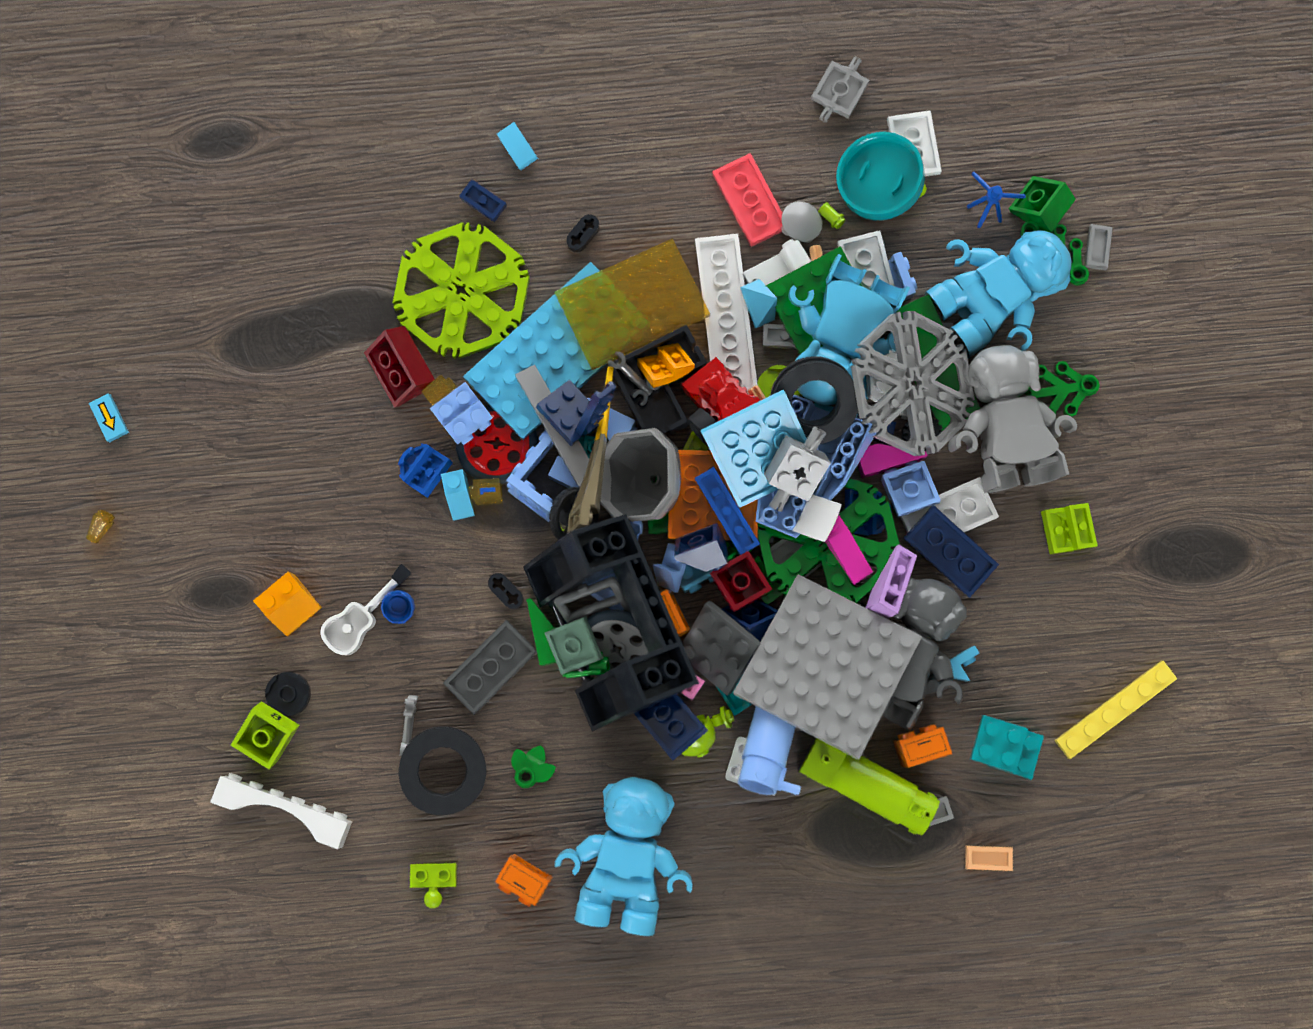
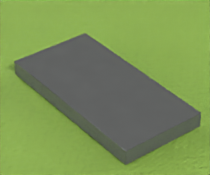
(490, 667)

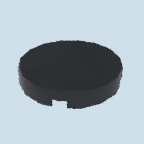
(288, 693)

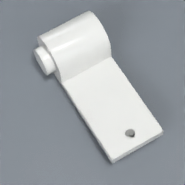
(789, 259)

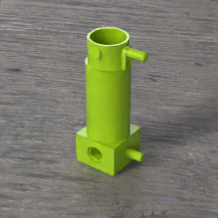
(871, 786)

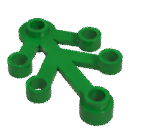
(1076, 265)
(1062, 389)

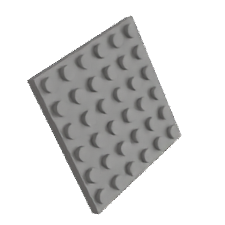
(827, 666)

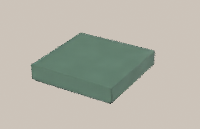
(573, 645)

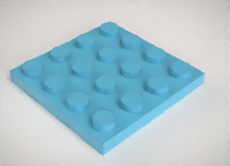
(747, 443)

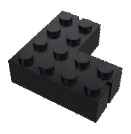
(662, 407)

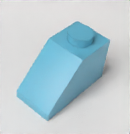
(457, 494)

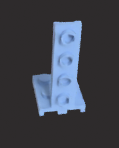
(525, 490)

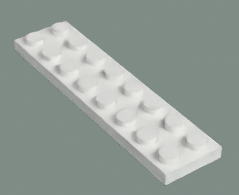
(728, 321)

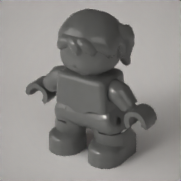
(933, 613)

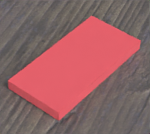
(749, 199)

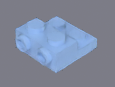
(462, 414)
(910, 488)

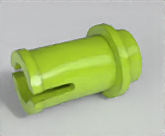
(832, 215)

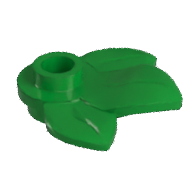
(534, 764)

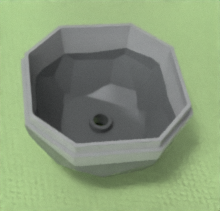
(630, 473)

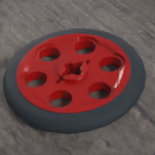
(478, 466)

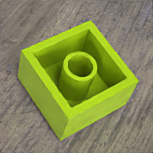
(265, 735)

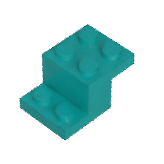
(1006, 747)

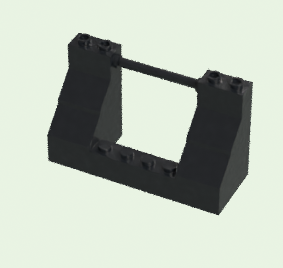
(585, 558)

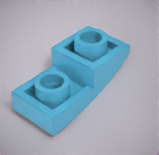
(517, 146)

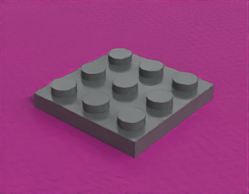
(719, 647)

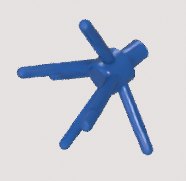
(993, 196)

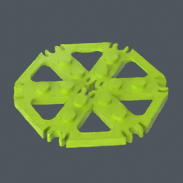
(443, 298)

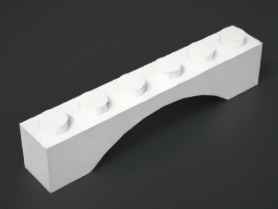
(325, 827)

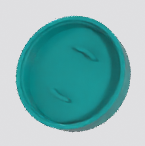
(880, 176)

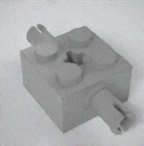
(809, 467)

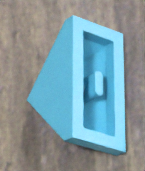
(760, 302)

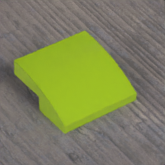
(1069, 528)

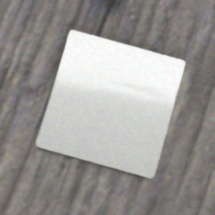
(818, 518)

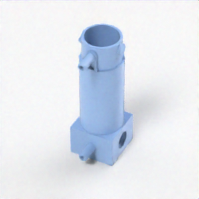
(767, 755)

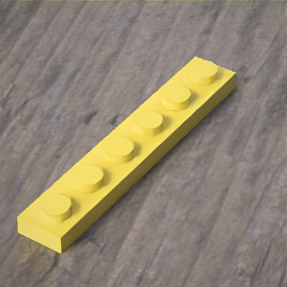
(1115, 709)

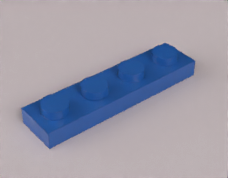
(727, 511)

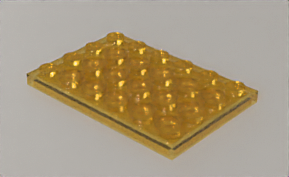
(632, 303)

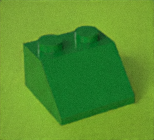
(1044, 202)

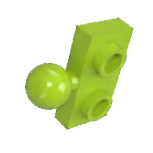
(432, 877)

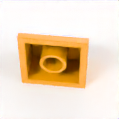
(287, 603)

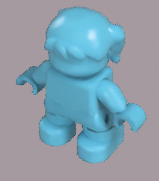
(1002, 286)
(846, 319)
(627, 858)

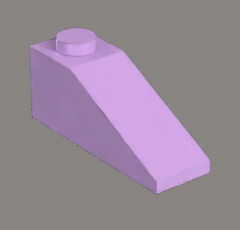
(892, 583)

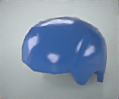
(398, 607)

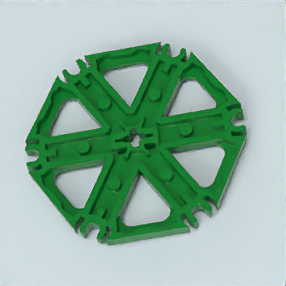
(812, 554)

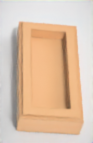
(989, 858)

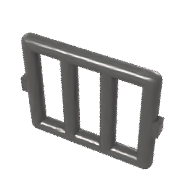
(585, 590)

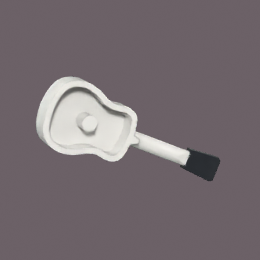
(346, 630)

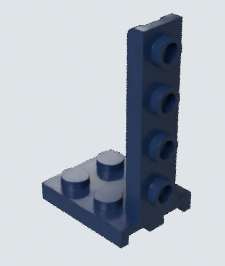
(572, 412)

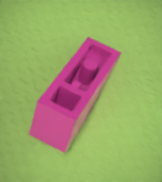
(882, 457)
(847, 552)

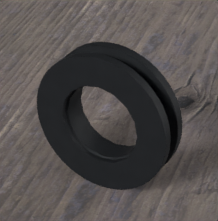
(828, 371)
(452, 801)

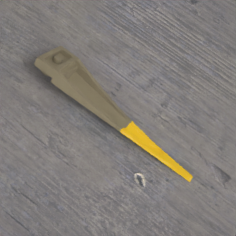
(589, 495)

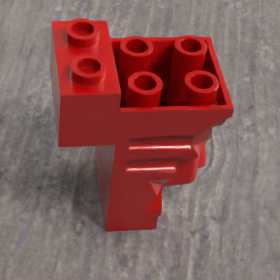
(717, 391)

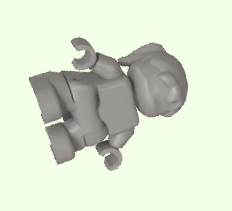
(1010, 425)

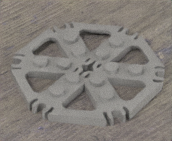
(913, 368)

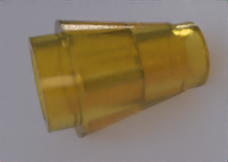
(99, 525)

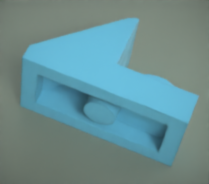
(965, 658)

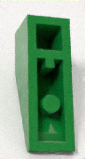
(540, 625)

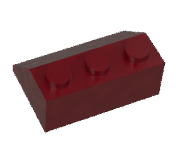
(398, 365)

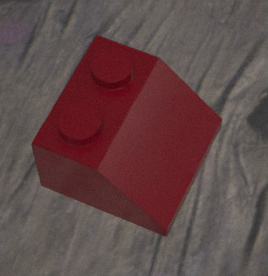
(741, 582)

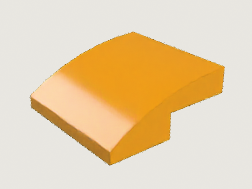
(666, 366)

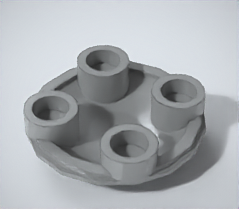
(801, 222)

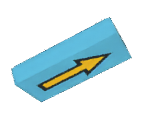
(108, 417)

